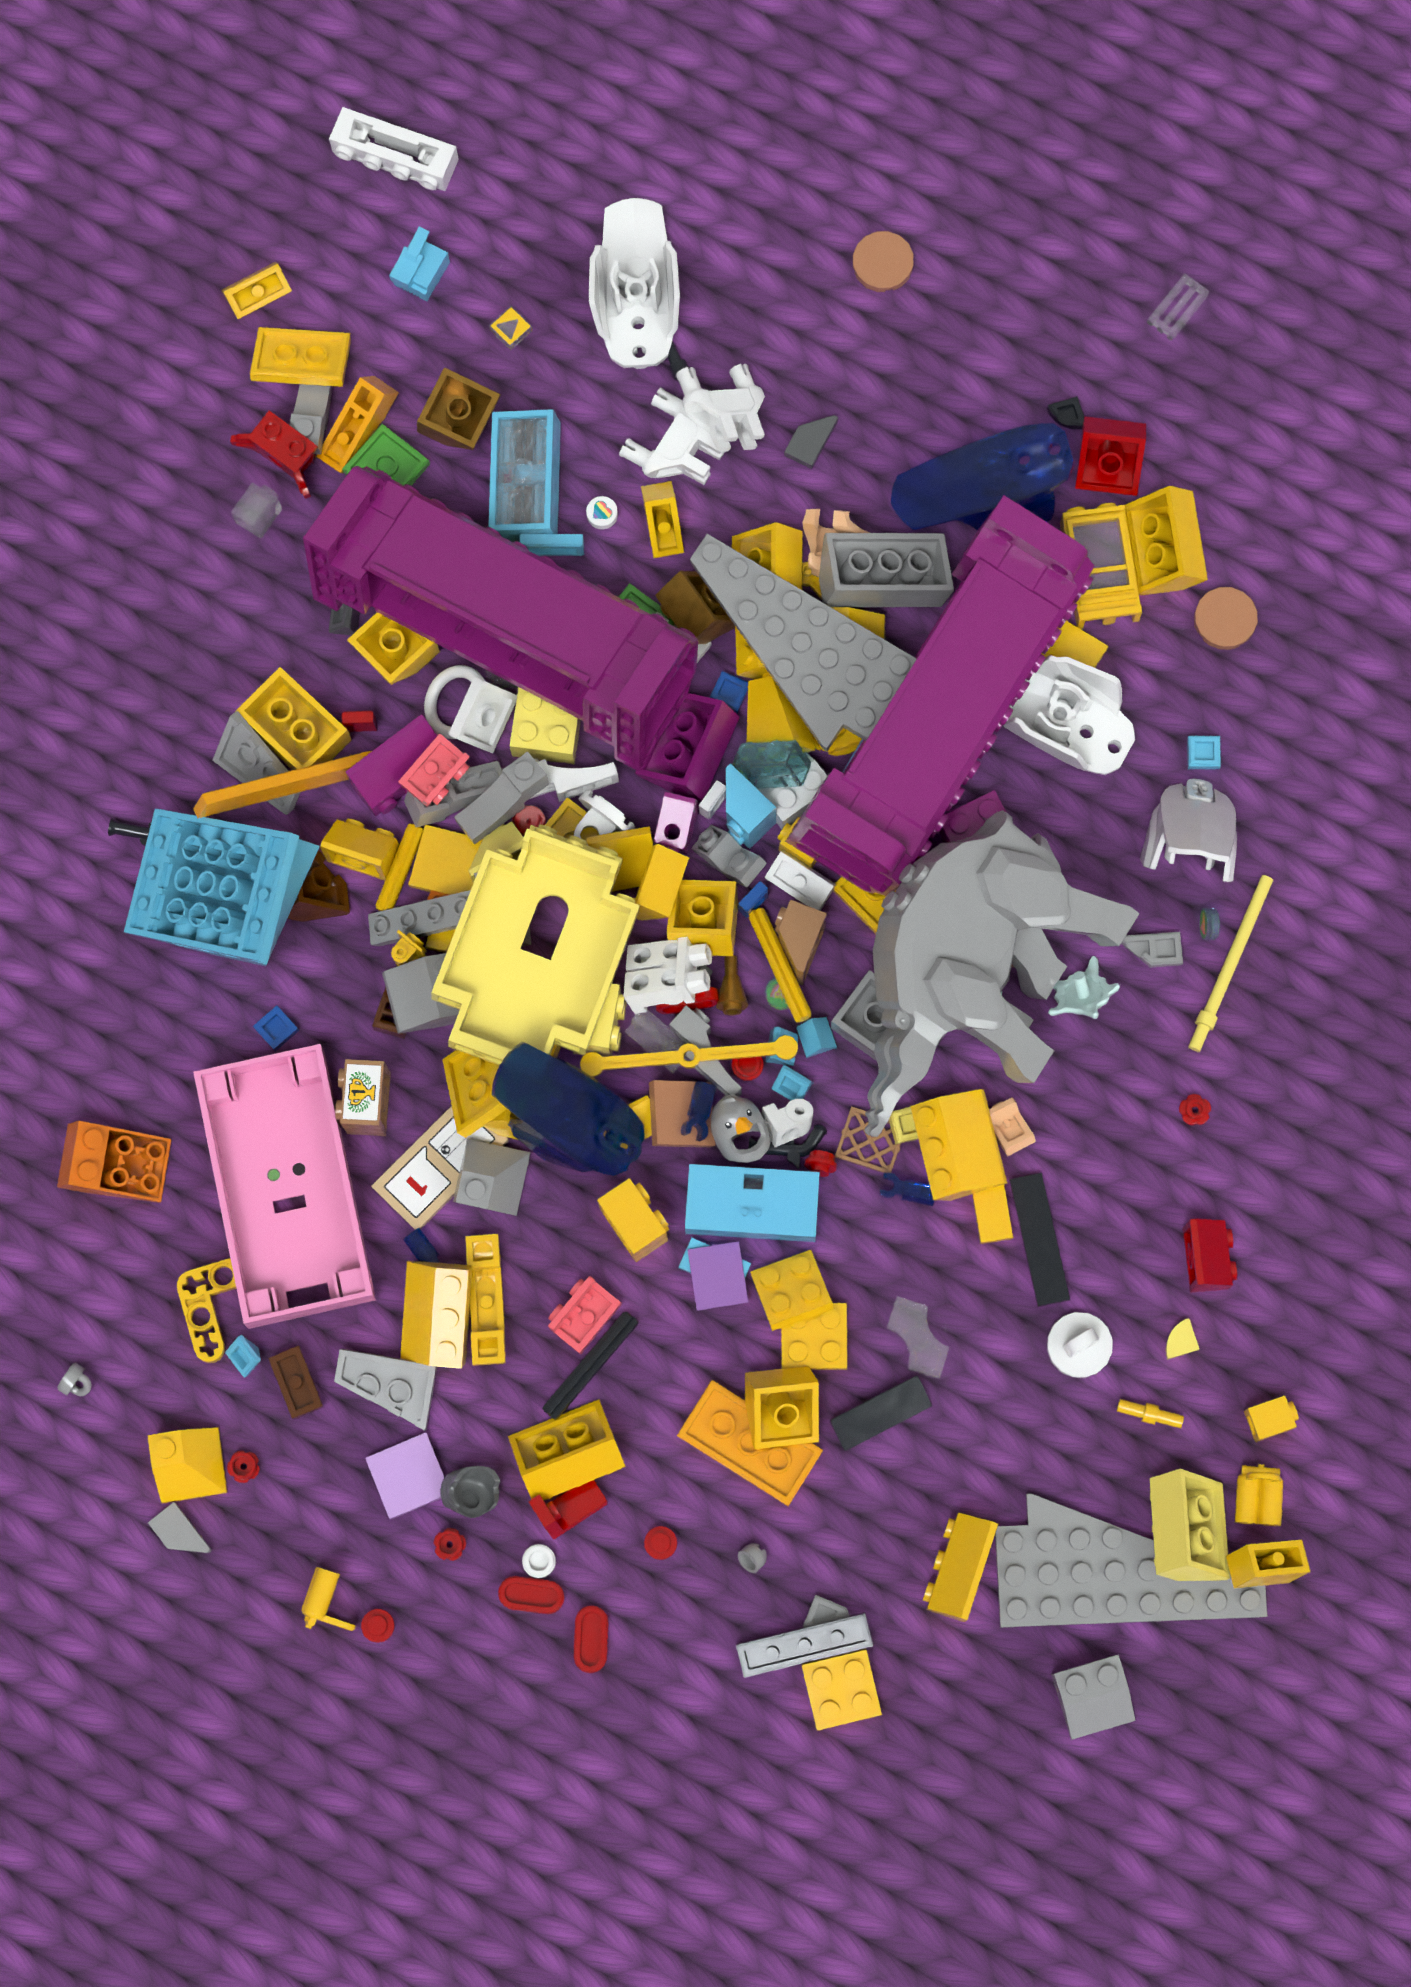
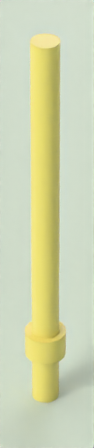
(1207, 1018)

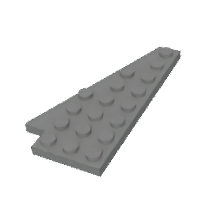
(818, 657)
(1092, 1572)

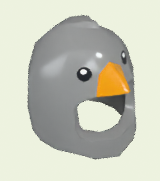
(734, 1117)

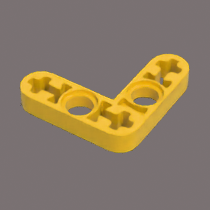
(203, 1299)

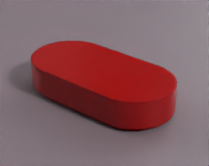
(702, 1000)
(531, 1595)
(591, 1639)

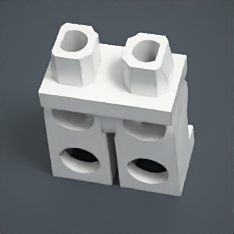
(665, 973)

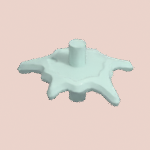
(1083, 992)

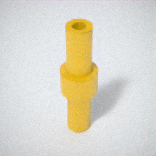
(1150, 1413)

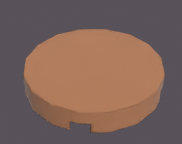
(883, 261)
(1225, 618)

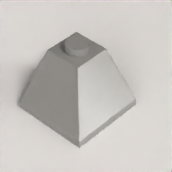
(491, 1177)

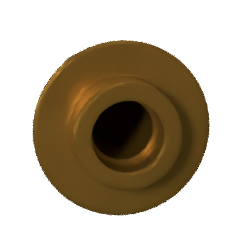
(731, 995)

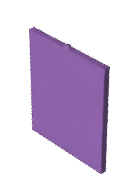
(717, 1276)

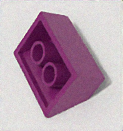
(691, 747)
(378, 773)

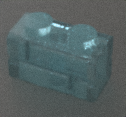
(772, 763)

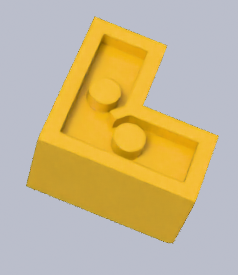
(660, 883)

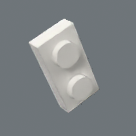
(800, 880)

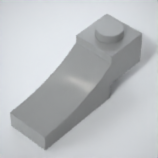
(312, 412)
(460, 794)
(503, 798)
(694, 1029)

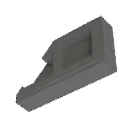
(810, 440)

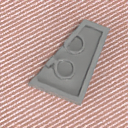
(249, 758)
(390, 1382)

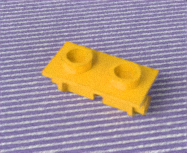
(407, 949)

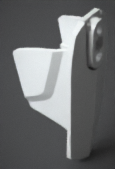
(635, 283)
(1065, 700)
(1193, 822)

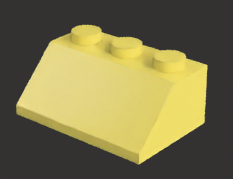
(1189, 1527)

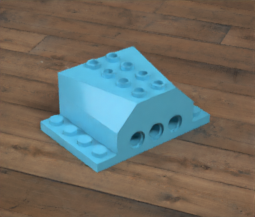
(217, 885)

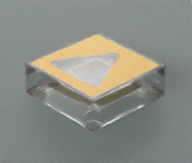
(510, 328)

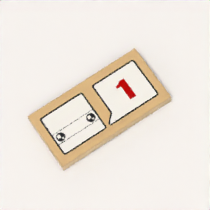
(429, 1171)

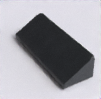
(880, 1413)

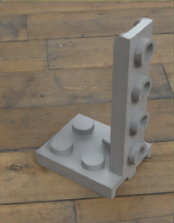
(420, 919)

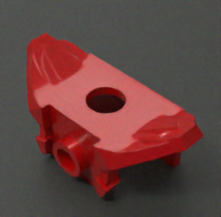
(281, 446)

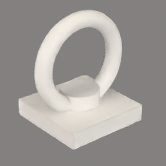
(481, 713)

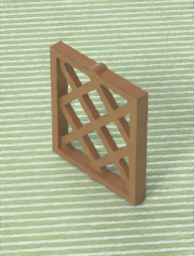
(864, 1162)

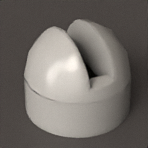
(752, 1557)

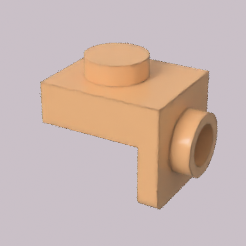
(1010, 1127)

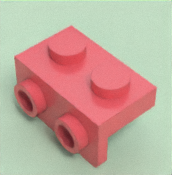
(434, 771)
(583, 1314)

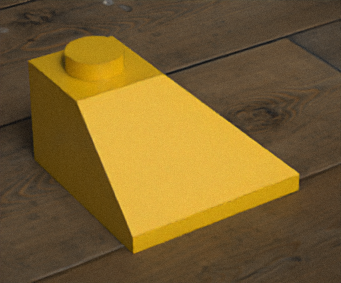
(187, 1464)

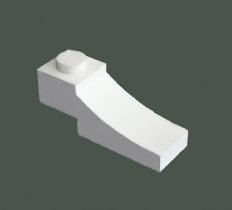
(574, 781)

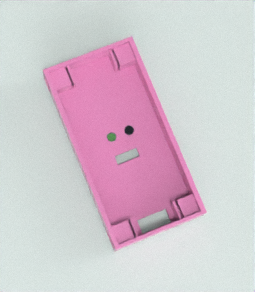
(273, 1141)

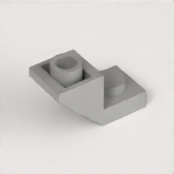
(728, 856)

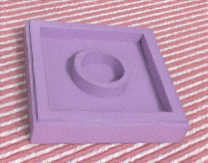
(407, 1475)

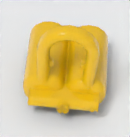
(1259, 1496)
(319, 1598)

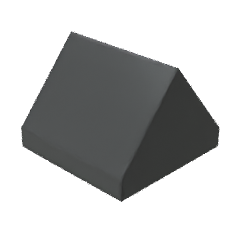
(344, 621)

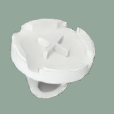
(601, 816)
(1079, 1345)

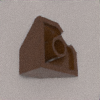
(320, 894)

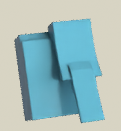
(420, 266)

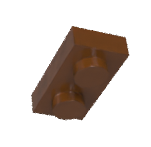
(296, 1382)

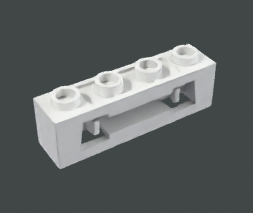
(351, 141)

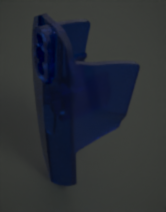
(976, 476)
(566, 1113)

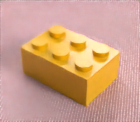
(293, 722)

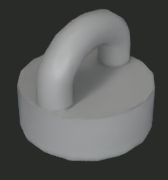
(71, 1377)

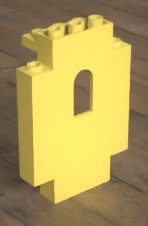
(520, 996)

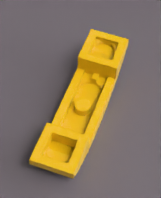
(486, 1300)

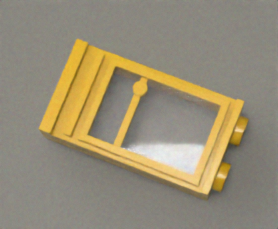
(1108, 545)

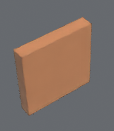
(669, 1111)

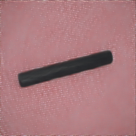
(590, 1365)

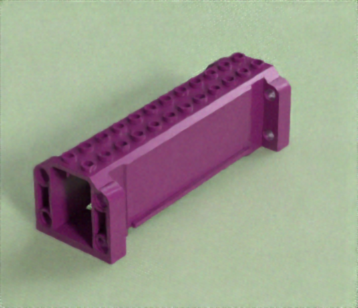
(502, 609)
(967, 673)

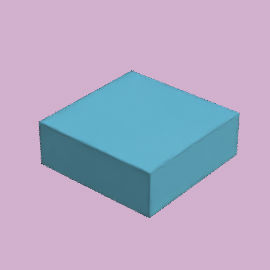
(1203, 752)

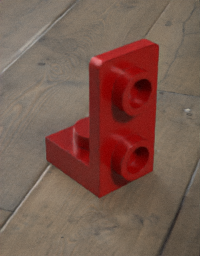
(569, 1508)

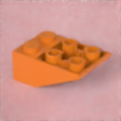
(113, 1162)

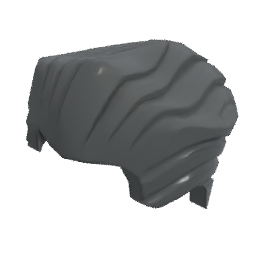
(470, 1491)

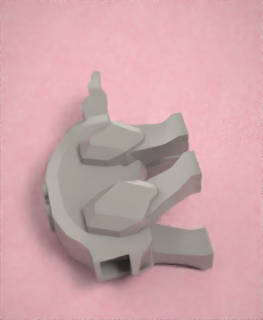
(951, 947)

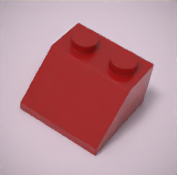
(1110, 456)
(1208, 1255)

